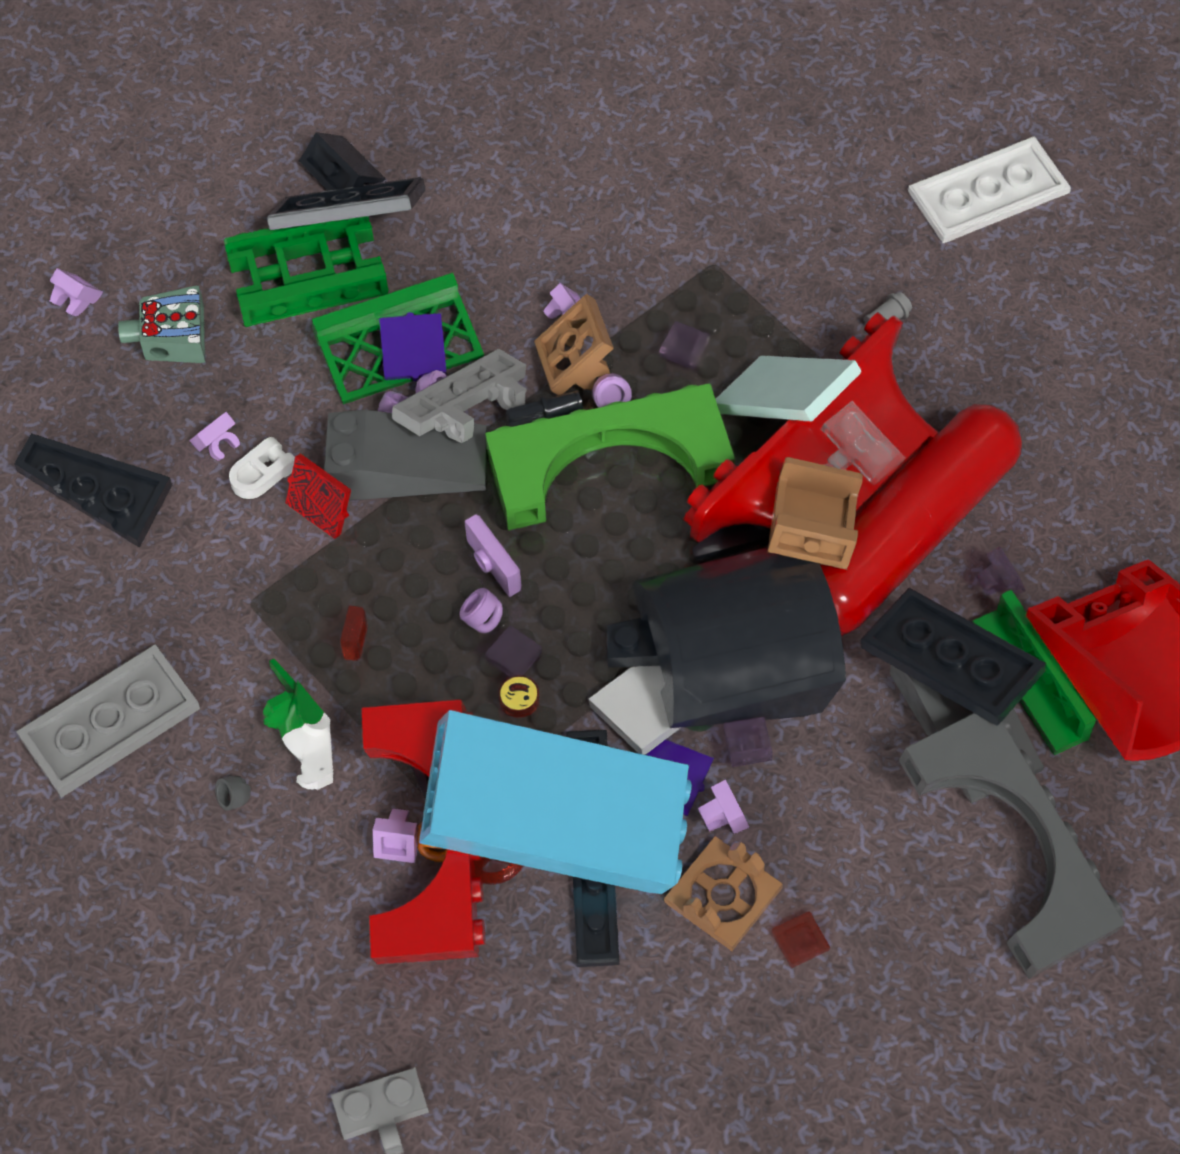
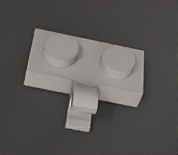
(380, 1107)

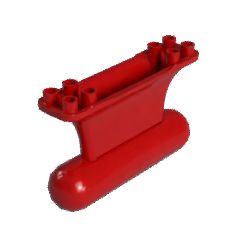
(901, 514)

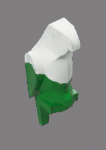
(302, 729)

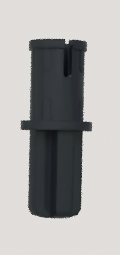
(544, 408)

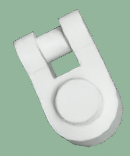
(252, 478)

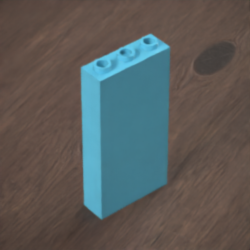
(555, 803)

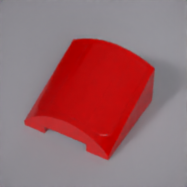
(1123, 657)

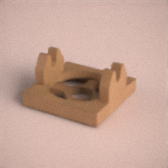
(571, 329)
(706, 918)

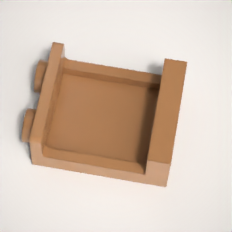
(815, 513)

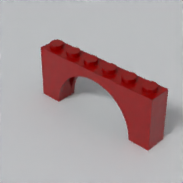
(444, 916)

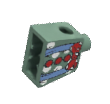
(169, 326)

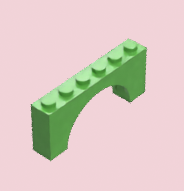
(531, 455)

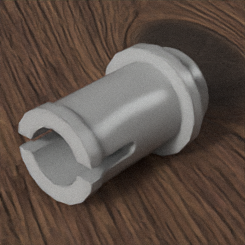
(895, 305)

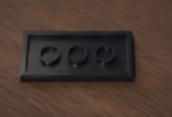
(347, 203)
(953, 656)

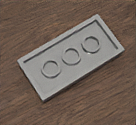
(108, 720)

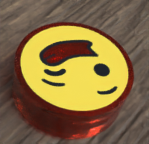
(519, 696)

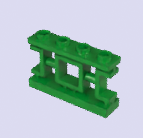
(309, 290)

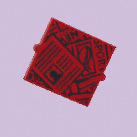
(318, 496)

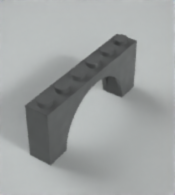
(1074, 903)

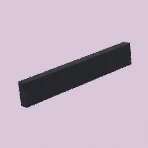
(595, 902)

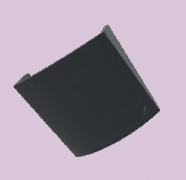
(744, 639)

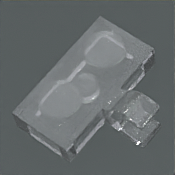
(860, 444)

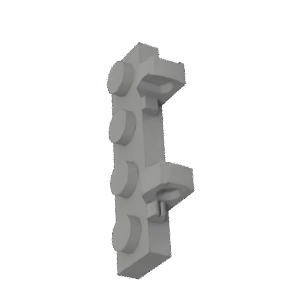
(444, 402)

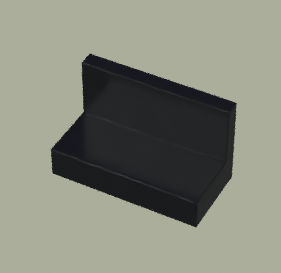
(338, 163)

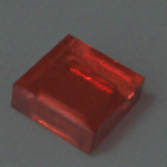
(354, 633)
(800, 939)

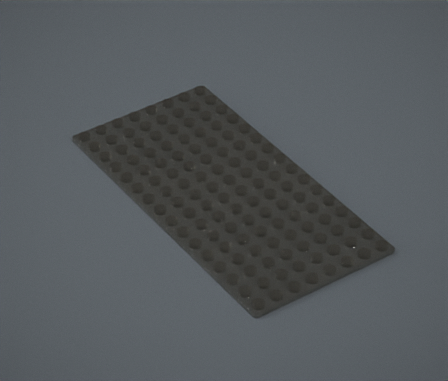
(606, 525)

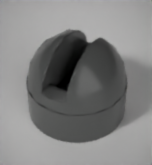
(237, 789)

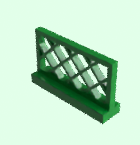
(364, 318)

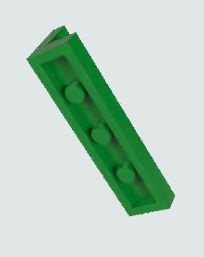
(1054, 707)

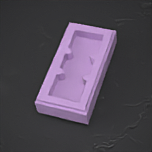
(492, 556)

